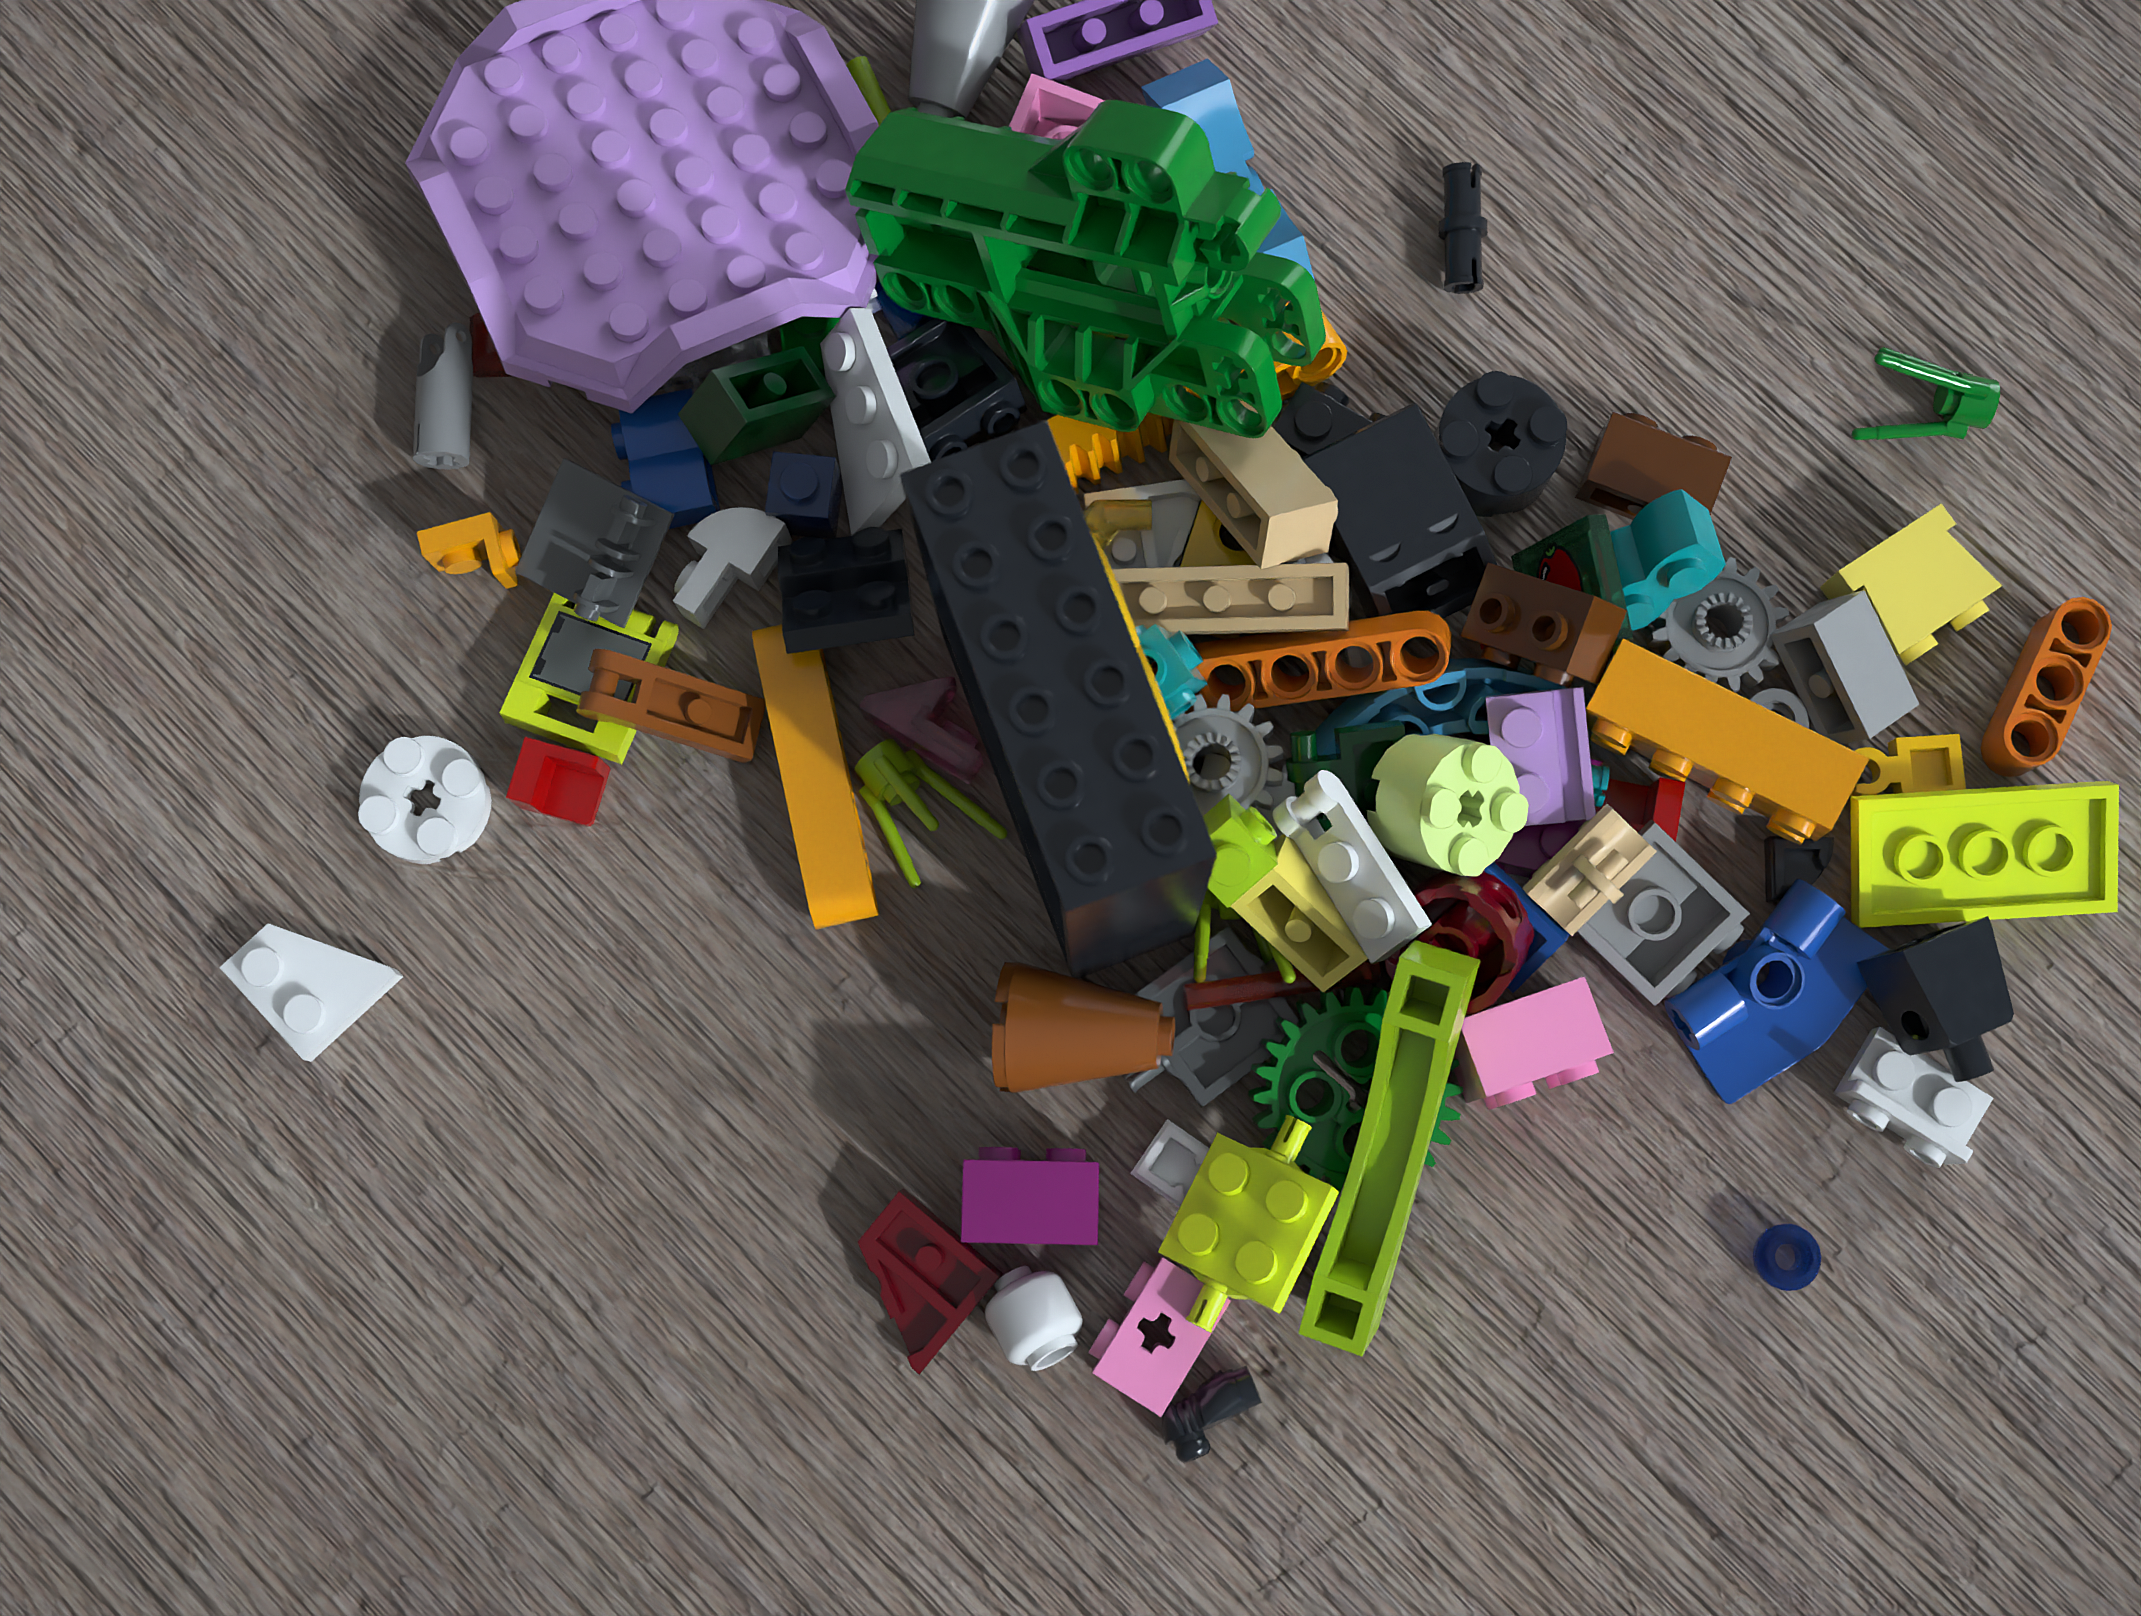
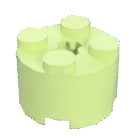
(1446, 803)

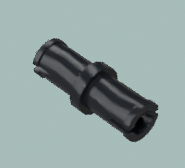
(1462, 228)

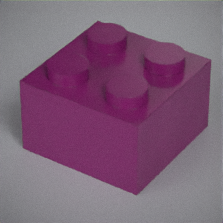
(1030, 1199)

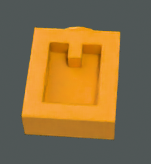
(466, 542)

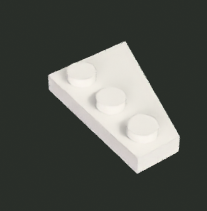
(869, 419)

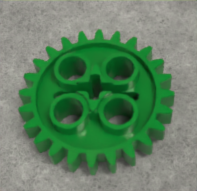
(1336, 1112)

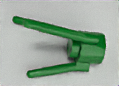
(1959, 397)

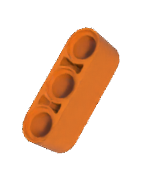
(2068, 670)

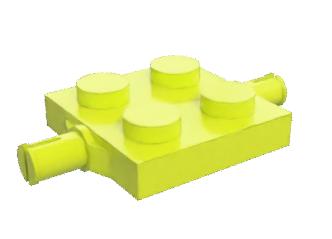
(1248, 1223)

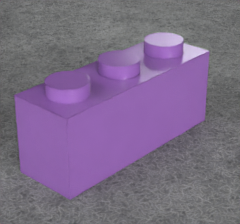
(1108, 32)

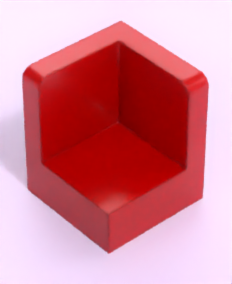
(558, 782)
(1643, 803)

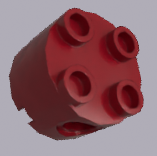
(1479, 920)

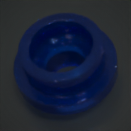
(1806, 1252)

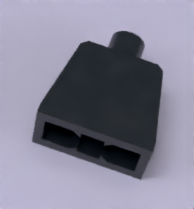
(1943, 994)

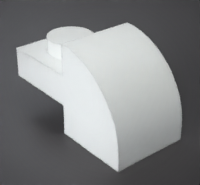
(733, 546)

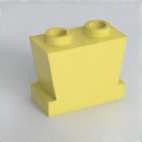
(1918, 583)

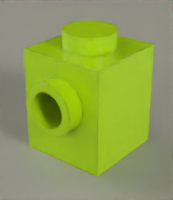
(1242, 847)

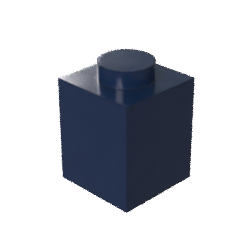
(805, 493)

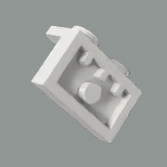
(1913, 1100)

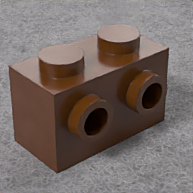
(1543, 623)

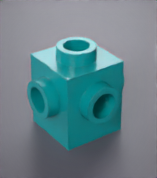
(1176, 665)

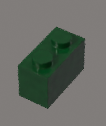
(756, 405)

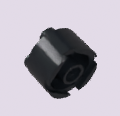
(1517, 417)

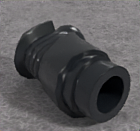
(1213, 1403)

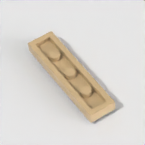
(1238, 598)

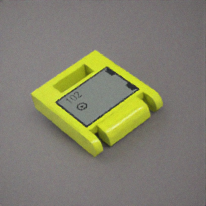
(559, 667)

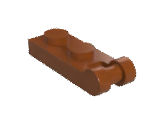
(673, 706)

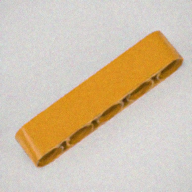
(815, 781)

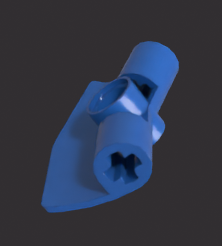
(1755, 1032)

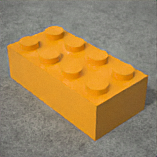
(1722, 743)

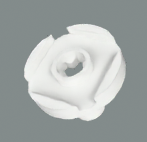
(408, 767)

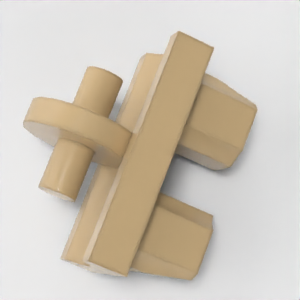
(1589, 870)

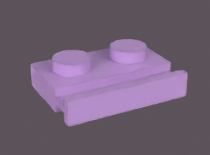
(1549, 750)

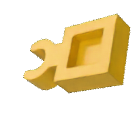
(1915, 765)

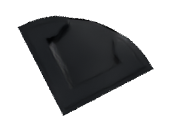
(1792, 861)

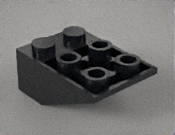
(1402, 518)

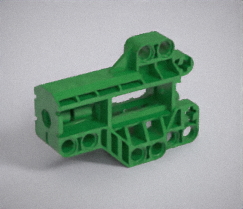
(1128, 244)

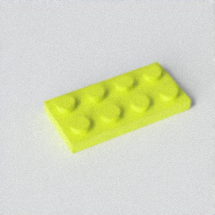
(1984, 853)

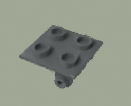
(594, 543)

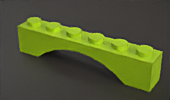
(1393, 1141)

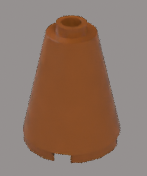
(1072, 1030)

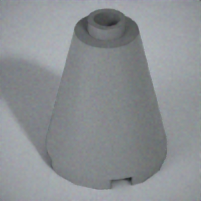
(958, 50)

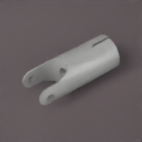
(444, 400)

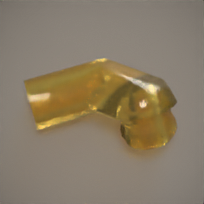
(1110, 516)

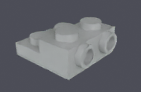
(1665, 921)

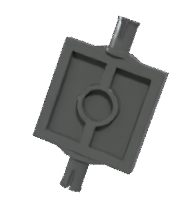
(1218, 1042)

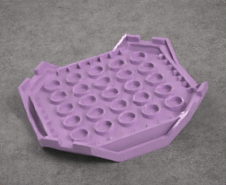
(646, 184)

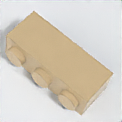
(1257, 491)

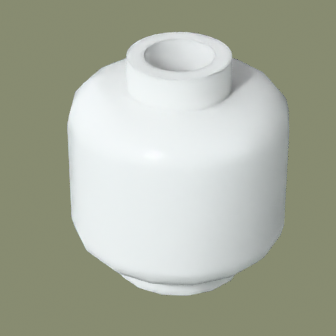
(1033, 1318)

